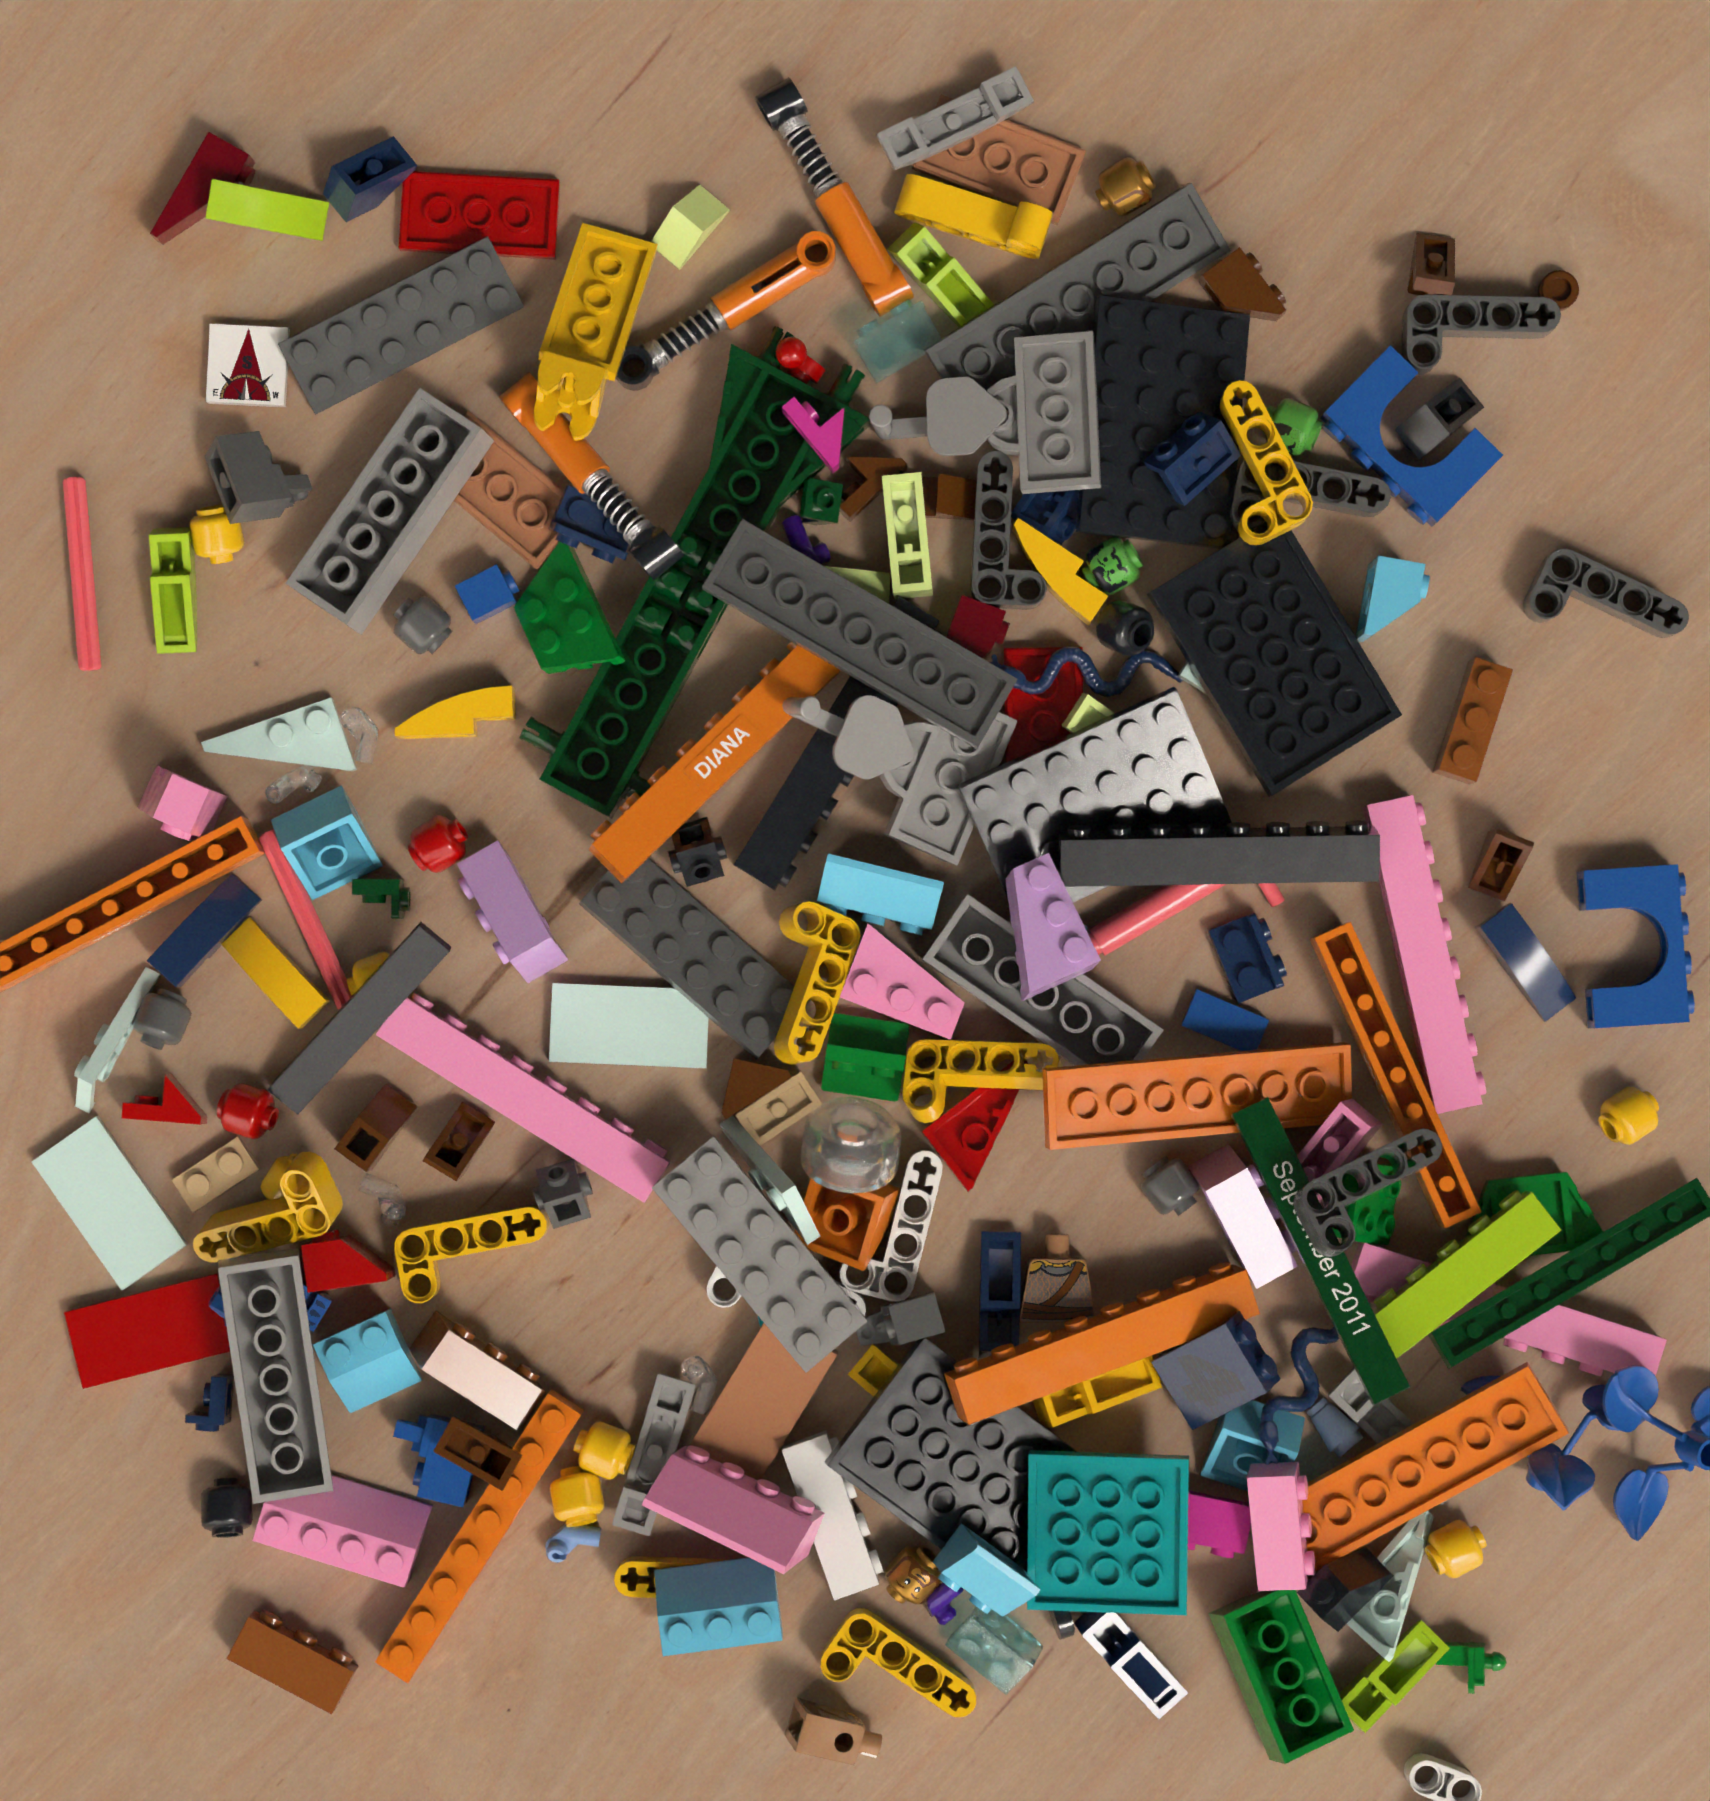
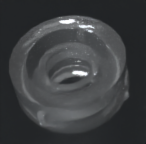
(851, 1145)

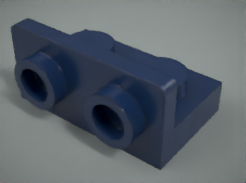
(1193, 456)
(1049, 513)
(580, 520)
(1247, 957)

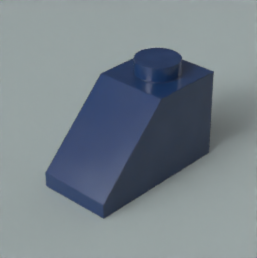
(367, 178)

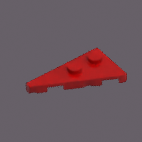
(970, 1129)

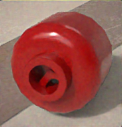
(438, 844)
(247, 1111)

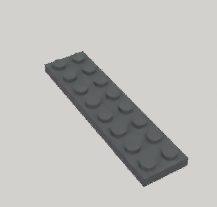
(1128, 263)
(859, 634)

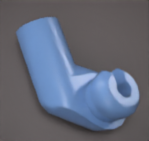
(567, 1538)

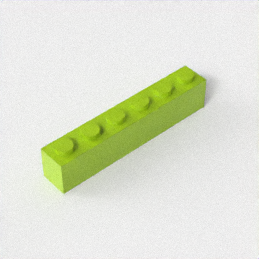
(1463, 1270)

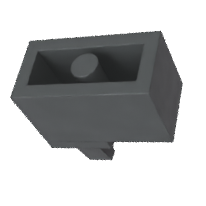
(248, 480)
(903, 1321)

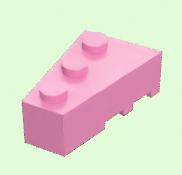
(181, 804)
(900, 988)

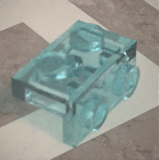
(897, 341)
(995, 1648)

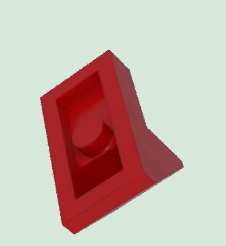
(175, 1108)

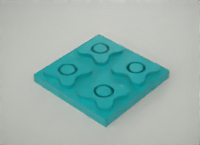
(1108, 1532)

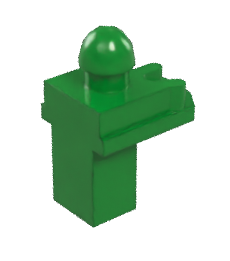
(1473, 1656)

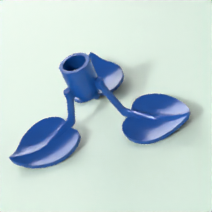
(1553, 1469)
(1641, 1494)

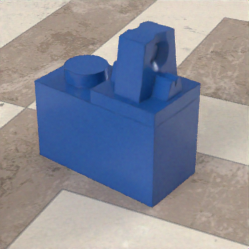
(437, 1477)

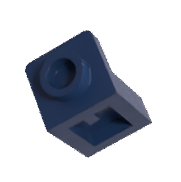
(219, 1399)

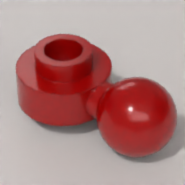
(793, 355)

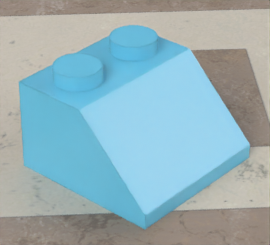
(1389, 592)
(326, 842)
(368, 1361)
(1238, 1445)
(984, 1572)

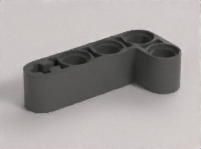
(1481, 322)
(1314, 478)
(1000, 531)
(1609, 602)
(1369, 1181)

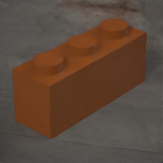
(1472, 720)
(293, 1660)

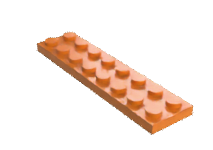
(1191, 1094)
(1429, 1463)

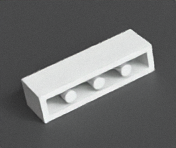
(841, 1534)

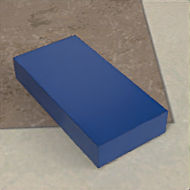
(1224, 1022)

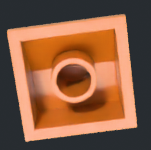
(849, 1222)

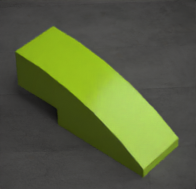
(267, 210)
(939, 275)
(173, 590)
(1388, 1682)

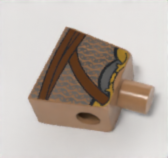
(1056, 1285)
(814, 1732)

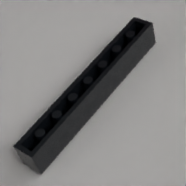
(808, 790)
(1218, 855)

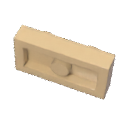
(779, 1109)
(216, 1174)

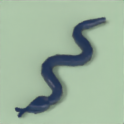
(1089, 671)
(1267, 1428)

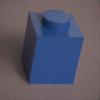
(488, 593)

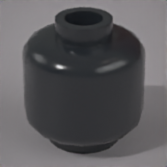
(1125, 628)
(226, 1508)

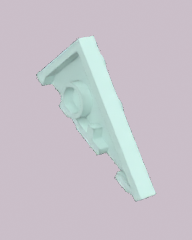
(298, 737)
(110, 1042)
(769, 1176)
(1384, 1614)

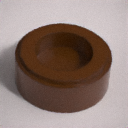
(1559, 287)

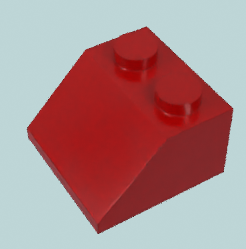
(341, 1263)

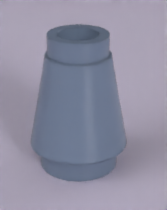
(1334, 1427)

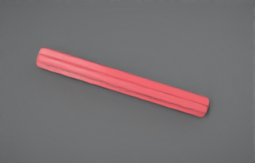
(82, 573)
(307, 920)

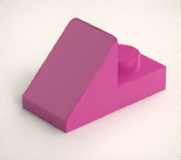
(823, 440)

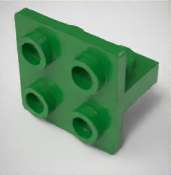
(865, 1057)
(1373, 1214)

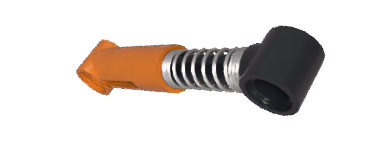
(836, 201)
(732, 306)
(590, 475)

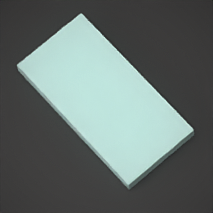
(626, 1026)
(109, 1203)

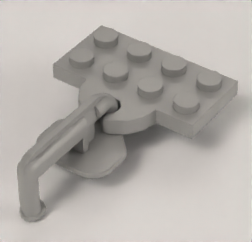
(1048, 422)
(914, 763)

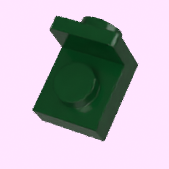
(820, 502)
(376, 890)

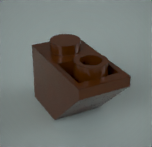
(1239, 288)
(376, 1128)

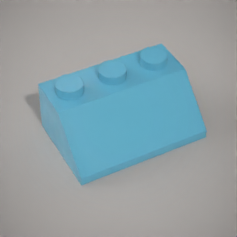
(880, 894)
(717, 1606)

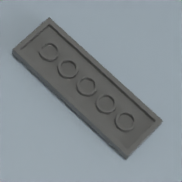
(401, 325)
(693, 953)

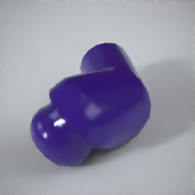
(800, 541)
(939, 1605)

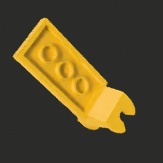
(590, 326)

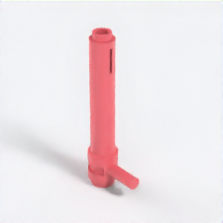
(1155, 909)

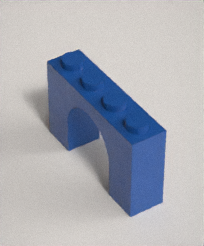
(1357, 420)
(1657, 896)

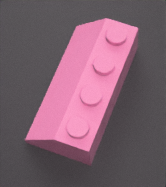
(735, 1509)
(349, 1529)

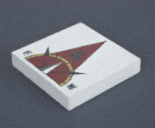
(246, 365)

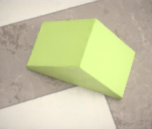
(688, 226)

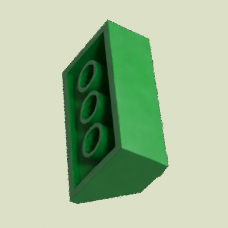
(1281, 1673)

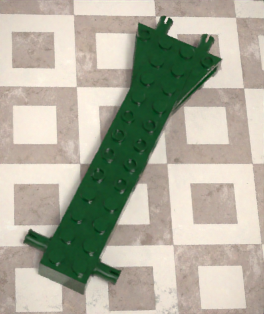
(751, 473)

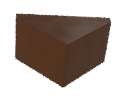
(1499, 863)
(750, 1082)

